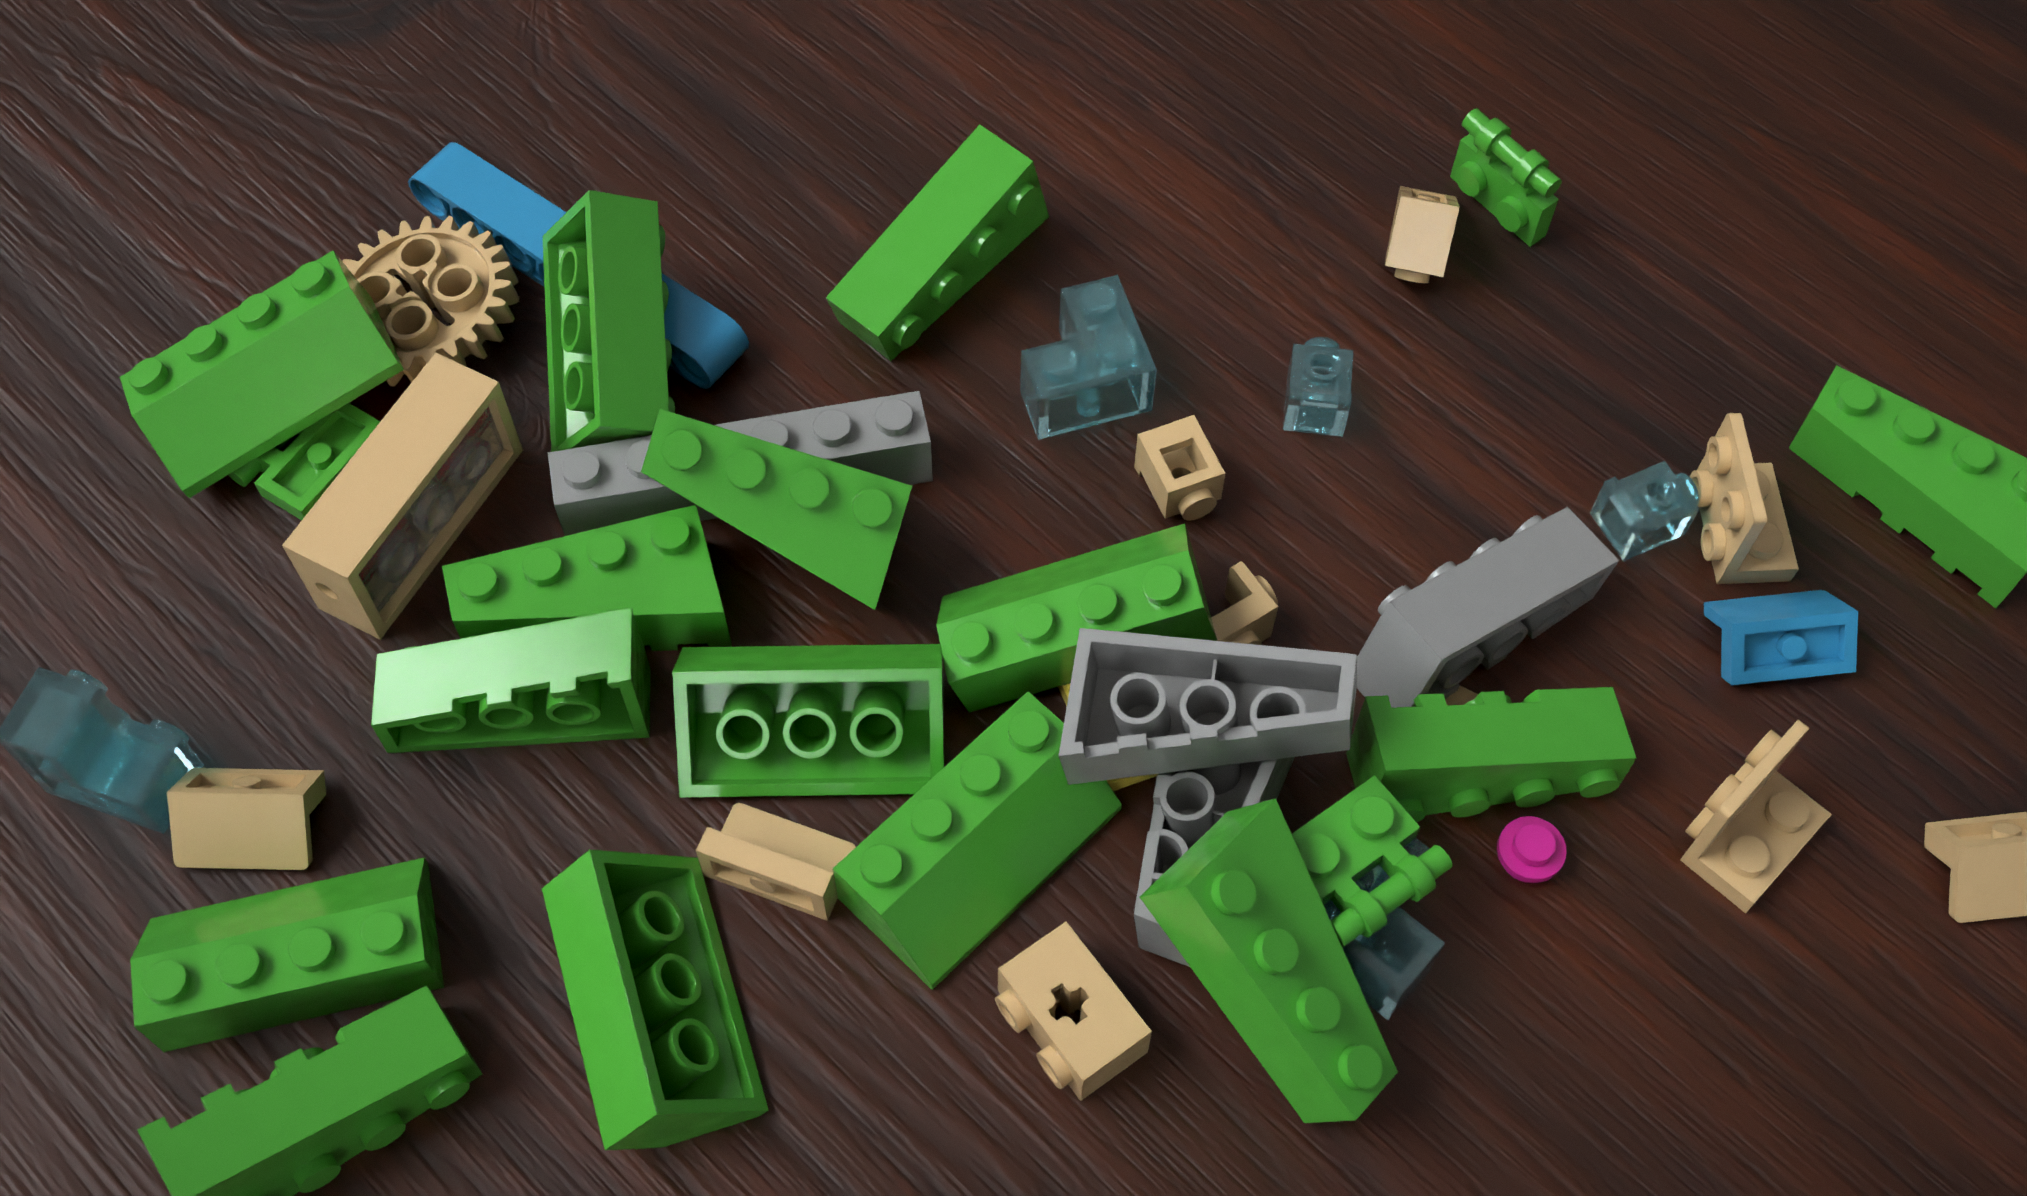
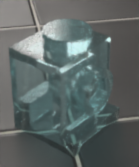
(1318, 377)
(1645, 509)

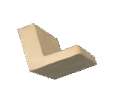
(244, 818)
(774, 859)
(1985, 864)

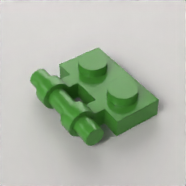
(1506, 177)
(310, 462)
(1353, 839)

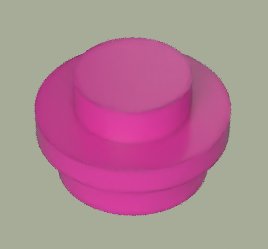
(1531, 849)

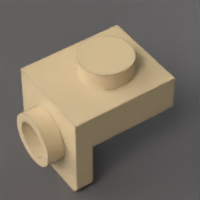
(1252, 609)

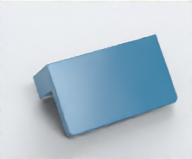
(1785, 636)

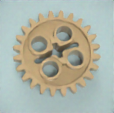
(448, 270)

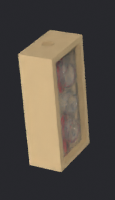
(405, 496)

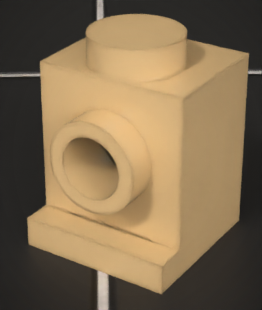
(1180, 468)

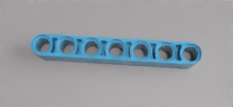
(471, 189)

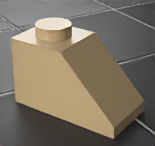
(1421, 234)

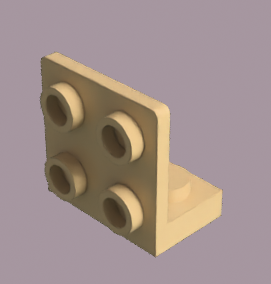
(1742, 511)
(1754, 823)

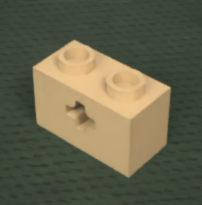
(1066, 974)

